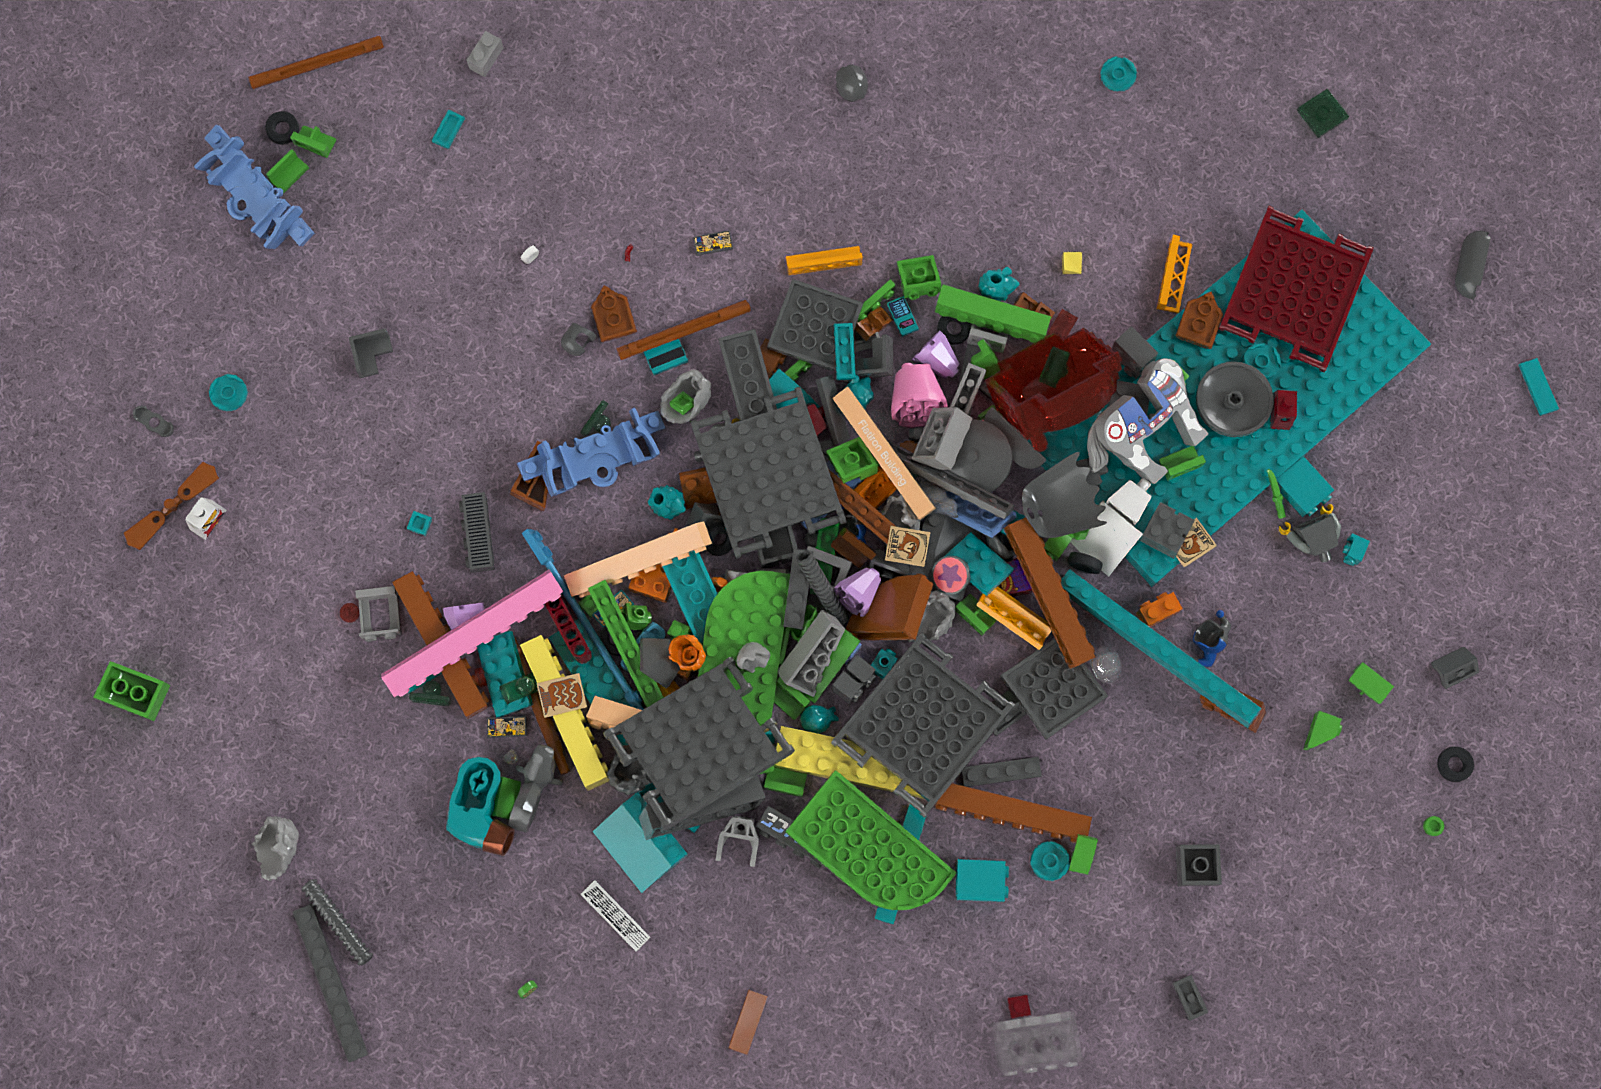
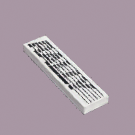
(615, 915)

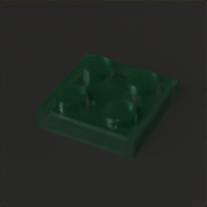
(1322, 113)

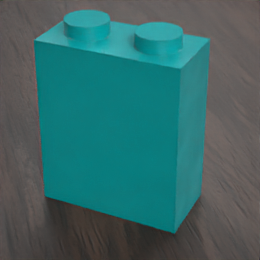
(1304, 487)
(981, 880)

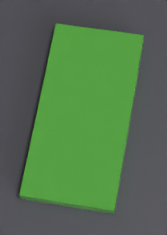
(838, 658)

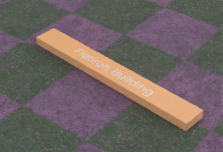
(884, 453)

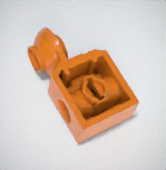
(652, 584)

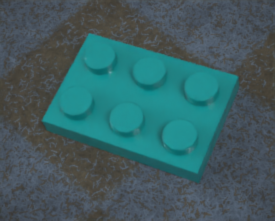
(985, 566)

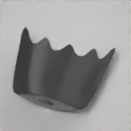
(1063, 499)

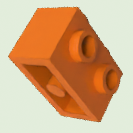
(1159, 610)

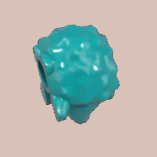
(997, 284)
(862, 390)
(667, 502)

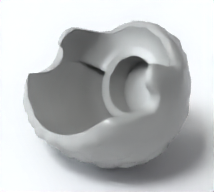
(752, 656)

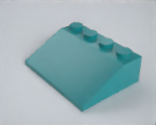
(639, 858)

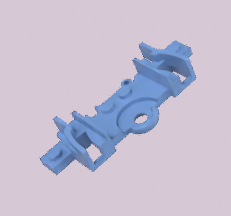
(253, 188)
(595, 451)

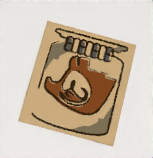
(1195, 544)
(907, 546)

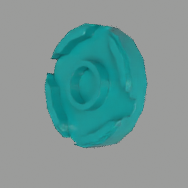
(1119, 79)
(1263, 358)
(228, 398)
(1044, 859)

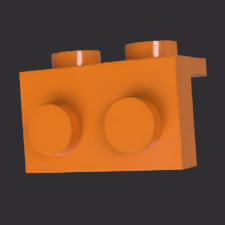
(876, 488)

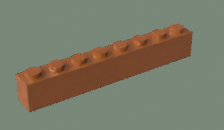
(1050, 593)
(431, 628)
(1015, 812)

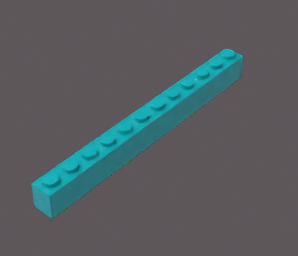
(1160, 649)

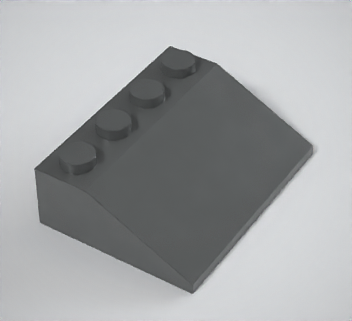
(944, 536)

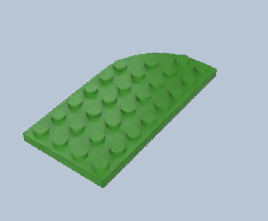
(746, 612)
(868, 848)

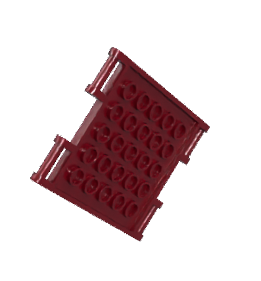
(1296, 288)

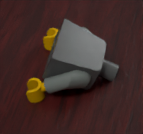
(1316, 535)

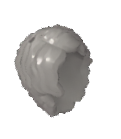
(695, 386)

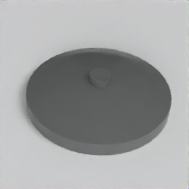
(1234, 399)
(984, 456)

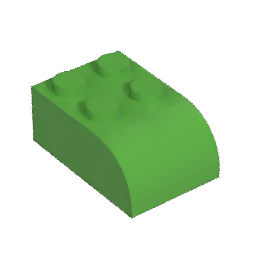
(132, 691)

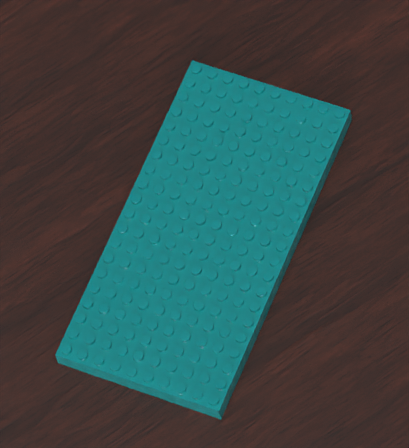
(1369, 353)

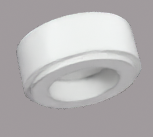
(530, 254)

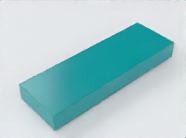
(844, 351)
(1538, 387)

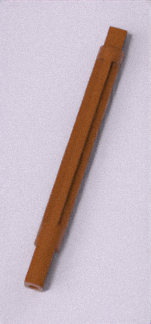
(316, 62)
(683, 330)
(545, 724)

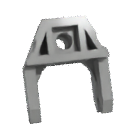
(732, 830)

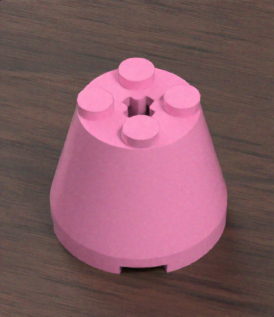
(915, 395)

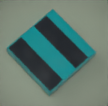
(665, 357)

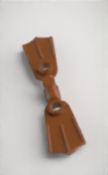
(145, 529)

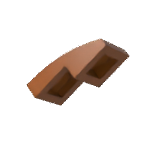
(1026, 302)
(875, 322)

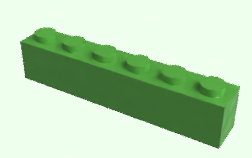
(992, 314)

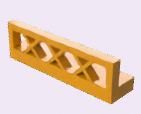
(824, 260)
(1169, 272)
(1015, 615)

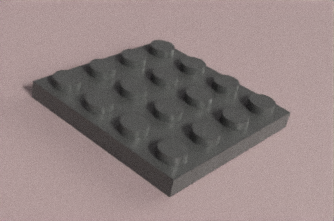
(808, 321)
(1051, 691)

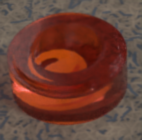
(349, 612)
(480, 677)

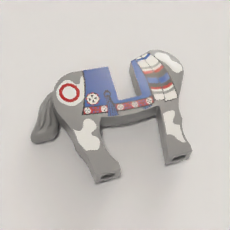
(1125, 424)

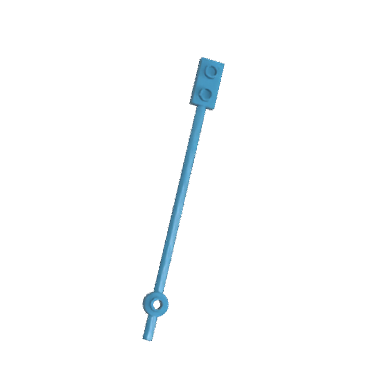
(544, 555)

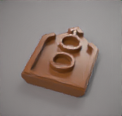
(612, 315)
(1200, 321)

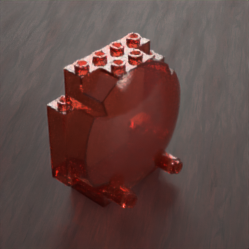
(1079, 395)

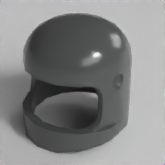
(568, 340)

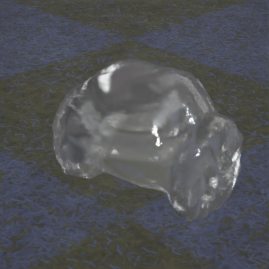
(1106, 665)

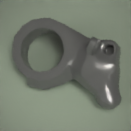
(537, 774)

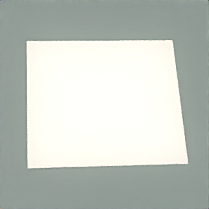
(1107, 544)

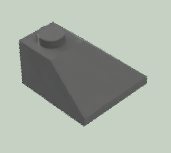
(656, 661)

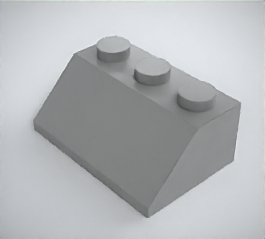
(942, 438)

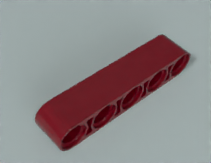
(567, 629)

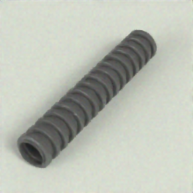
(821, 586)
(337, 922)

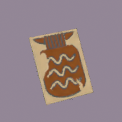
(561, 695)

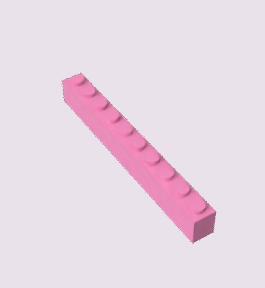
(471, 633)

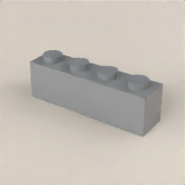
(811, 654)

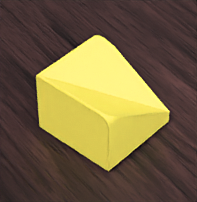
(1072, 262)

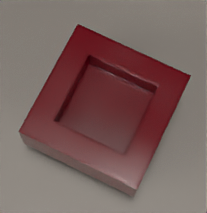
(1019, 1006)

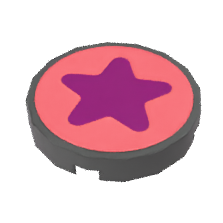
(951, 574)

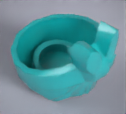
(817, 718)

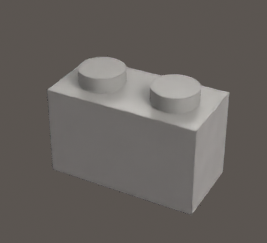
(485, 54)

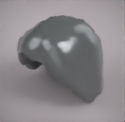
(851, 83)
(1000, 545)

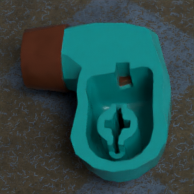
(473, 805)

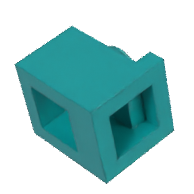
(1355, 549)
(882, 670)

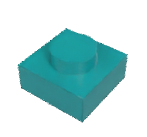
(419, 523)

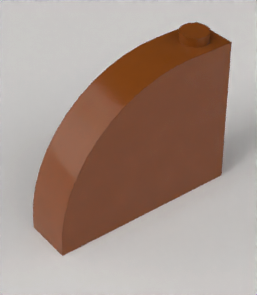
(894, 610)

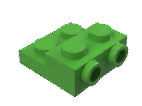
(919, 277)
(853, 460)

